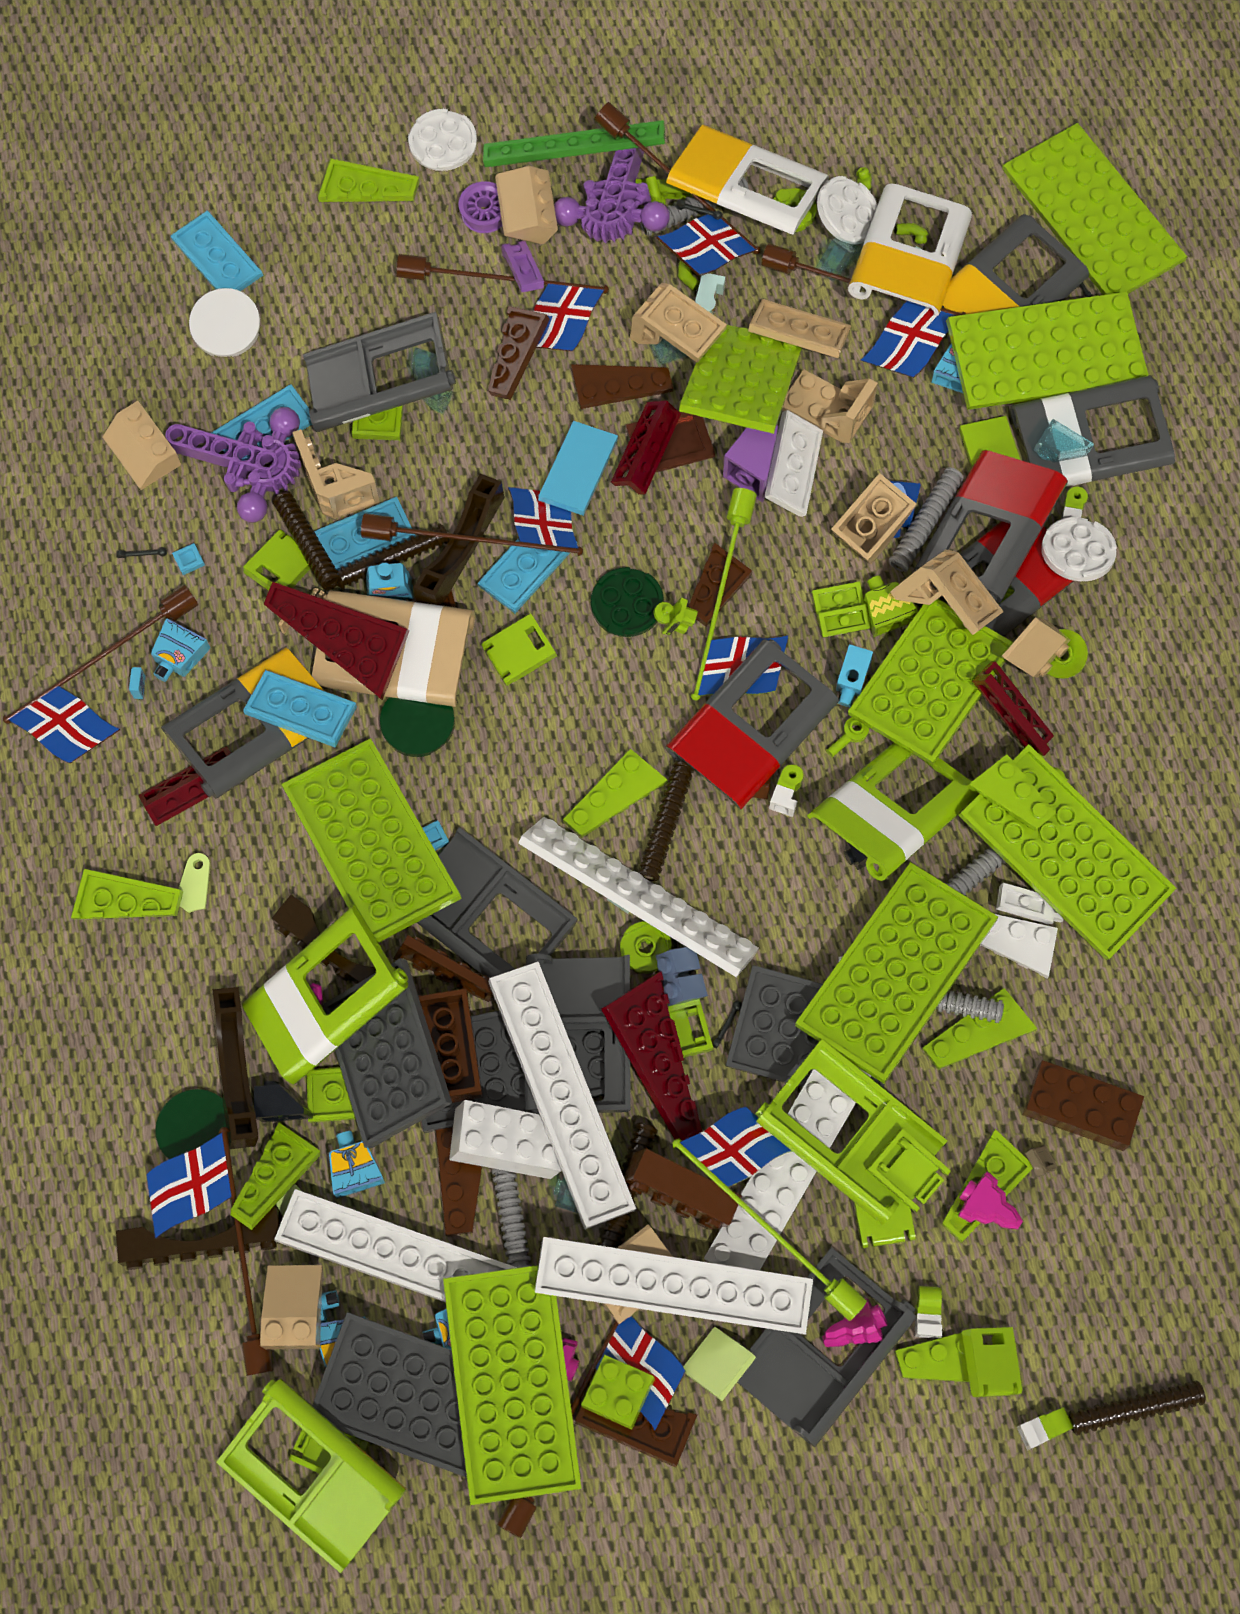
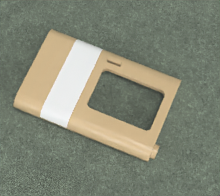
(430, 657)

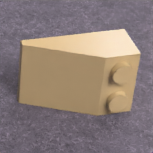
(874, 518)
(1037, 648)
(292, 1307)

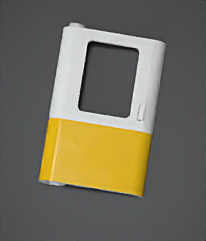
(717, 162)
(903, 269)

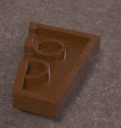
(707, 589)

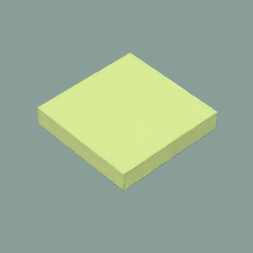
(718, 1363)

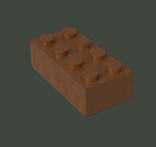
(454, 1042)
(1083, 1105)
(681, 1189)

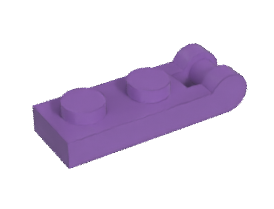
(523, 266)

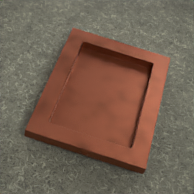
(687, 444)

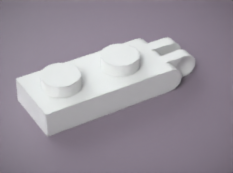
(1025, 904)

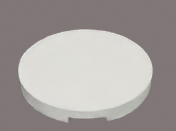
(442, 140)
(846, 209)
(224, 322)
(1079, 549)

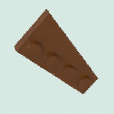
(519, 342)
(612, 384)
(444, 968)
(459, 1187)
(663, 1444)

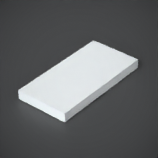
(793, 463)

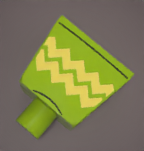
(884, 610)

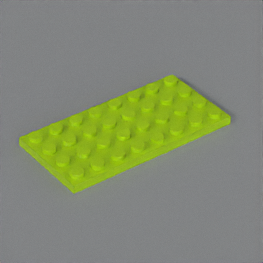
(1094, 212)
(1045, 349)
(371, 840)
(1074, 859)
(897, 972)
(511, 1386)

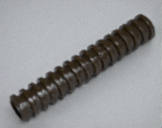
(307, 540)
(392, 555)
(666, 820)
(614, 1228)
(1138, 1407)

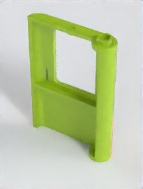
(342, 1502)

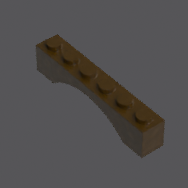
(441, 575)
(299, 922)
(235, 1088)
(140, 1245)

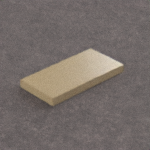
(799, 328)

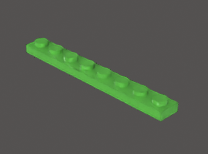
(570, 144)

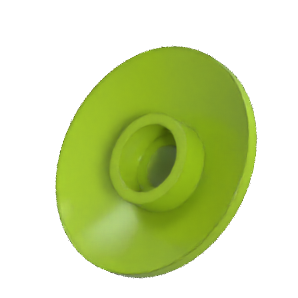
(1077, 657)

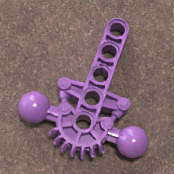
(613, 202)
(285, 458)

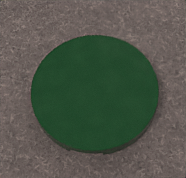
(626, 601)
(416, 726)
(189, 1121)

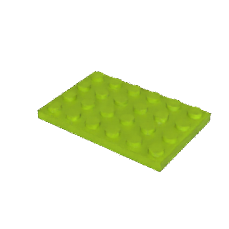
(742, 380)
(927, 682)

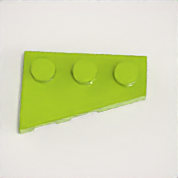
(1013, 792)

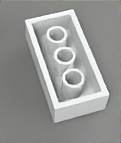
(502, 1140)

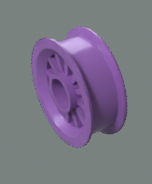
(478, 196)

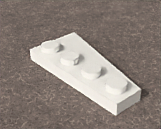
(1023, 942)

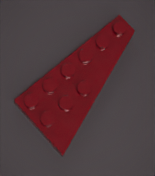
(354, 640)
(653, 1047)

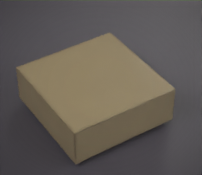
(1041, 1160)

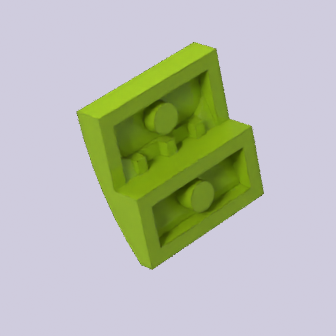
(840, 609)

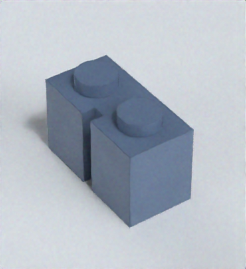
(676, 981)

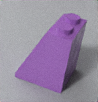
(750, 460)

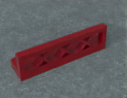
(649, 446)
(1009, 709)
(178, 791)

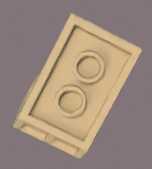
(678, 320)
(830, 408)
(349, 491)
(956, 584)

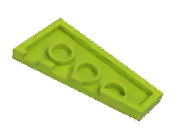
(364, 183)
(620, 788)
(120, 897)
(975, 1036)
(1003, 1163)
(279, 1168)

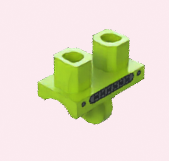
(676, 617)

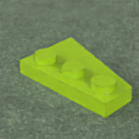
(935, 1360)

